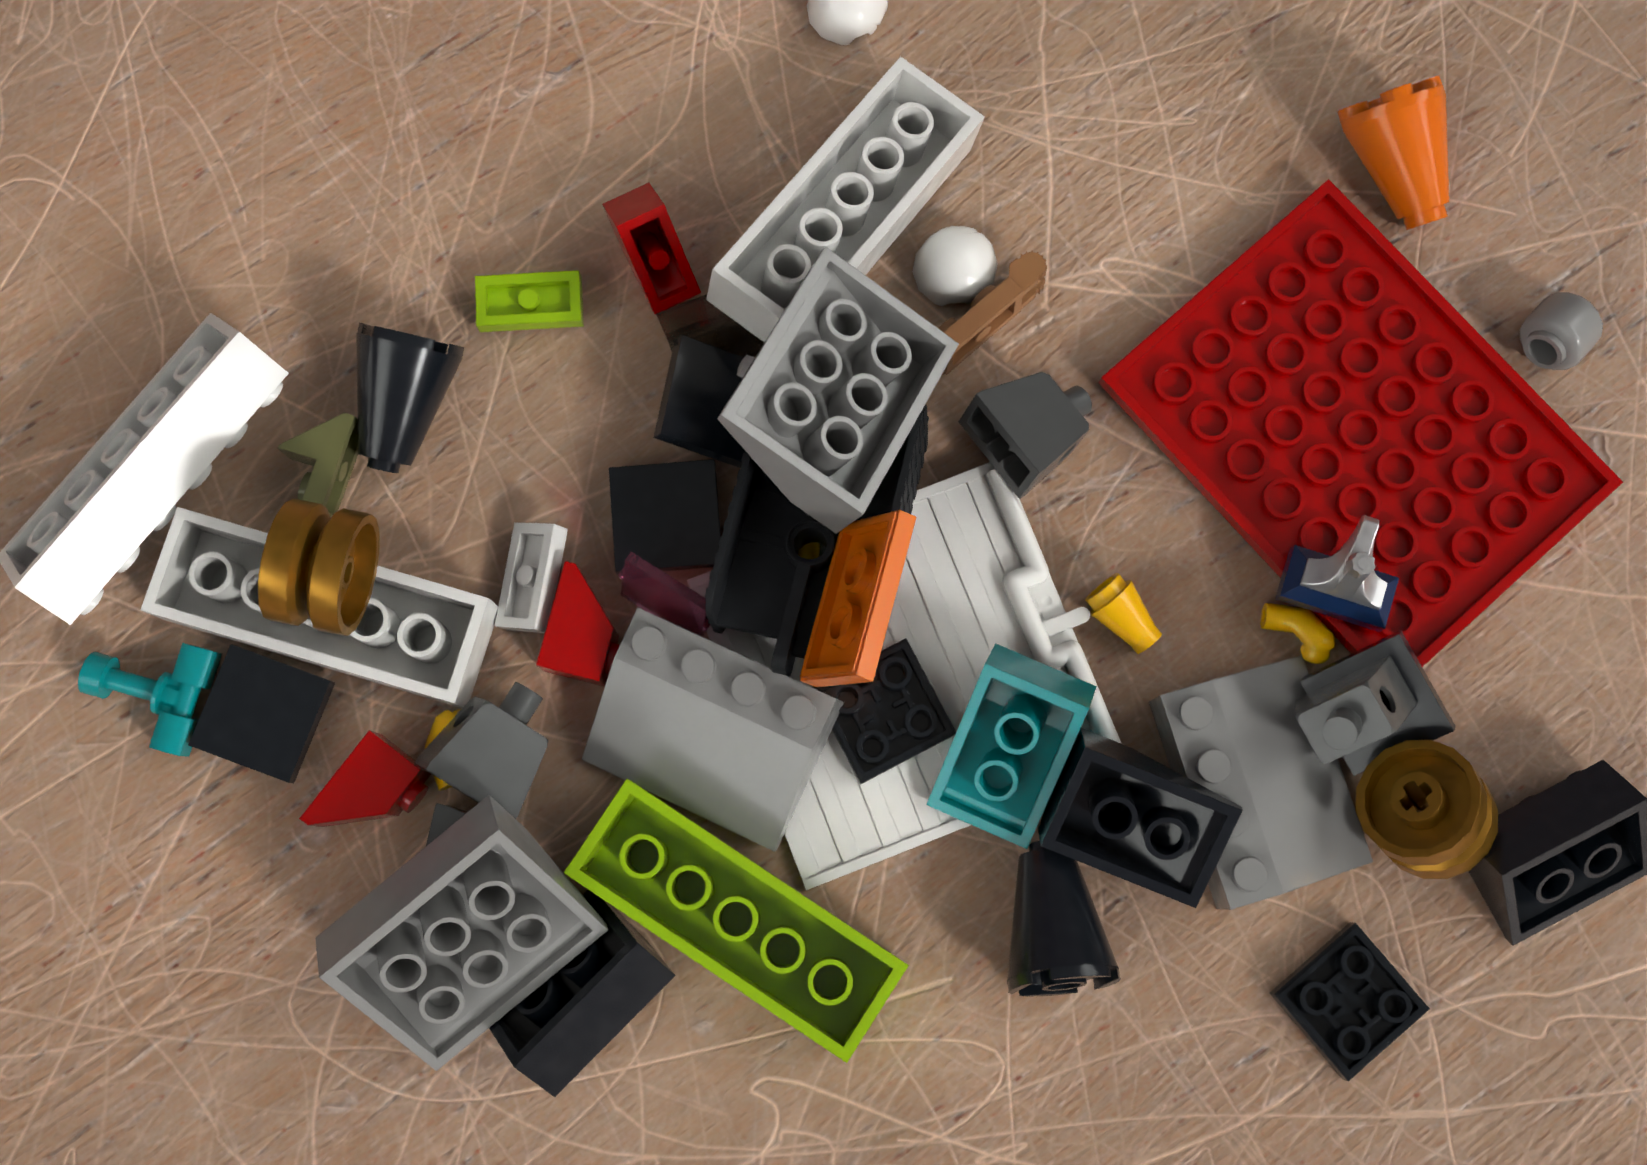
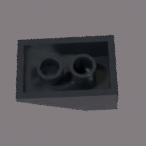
(1136, 819)

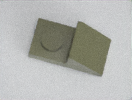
(332, 452)

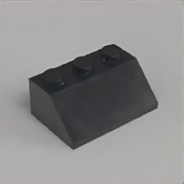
(1563, 851)
(582, 1004)

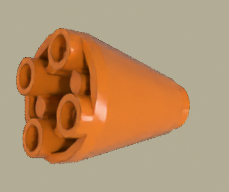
(1405, 148)

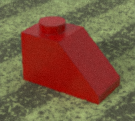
(652, 247)
(579, 633)
(369, 785)

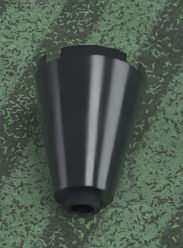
(399, 392)
(1056, 929)

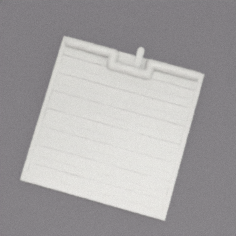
(964, 586)

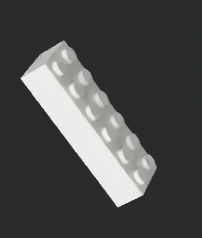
(848, 195)
(141, 469)
(409, 639)

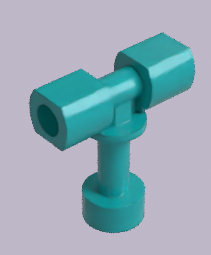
(170, 696)

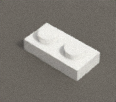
(531, 577)

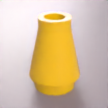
(1123, 612)

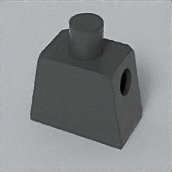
(1027, 427)
(1351, 711)
(490, 749)

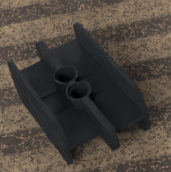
(757, 572)

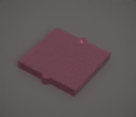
(662, 595)

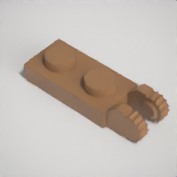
(995, 306)

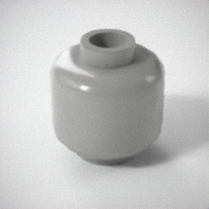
(1560, 331)

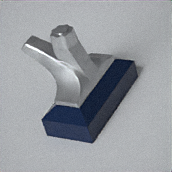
(1343, 583)

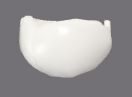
(845, 19)
(954, 265)

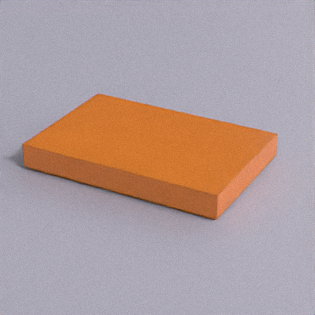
(857, 600)

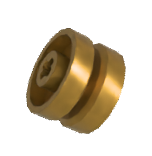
(318, 566)
(1427, 809)

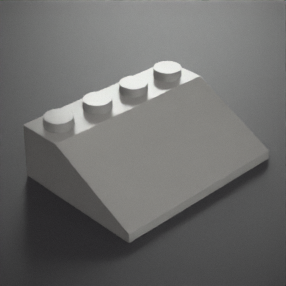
(836, 390)
(709, 729)
(1249, 748)
(458, 935)

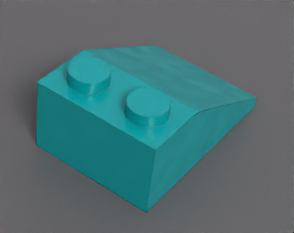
(1011, 745)

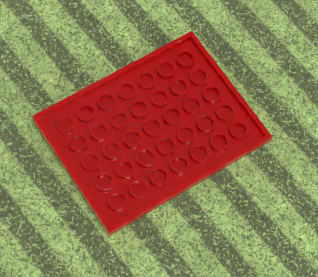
(1347, 388)

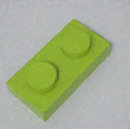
(529, 301)

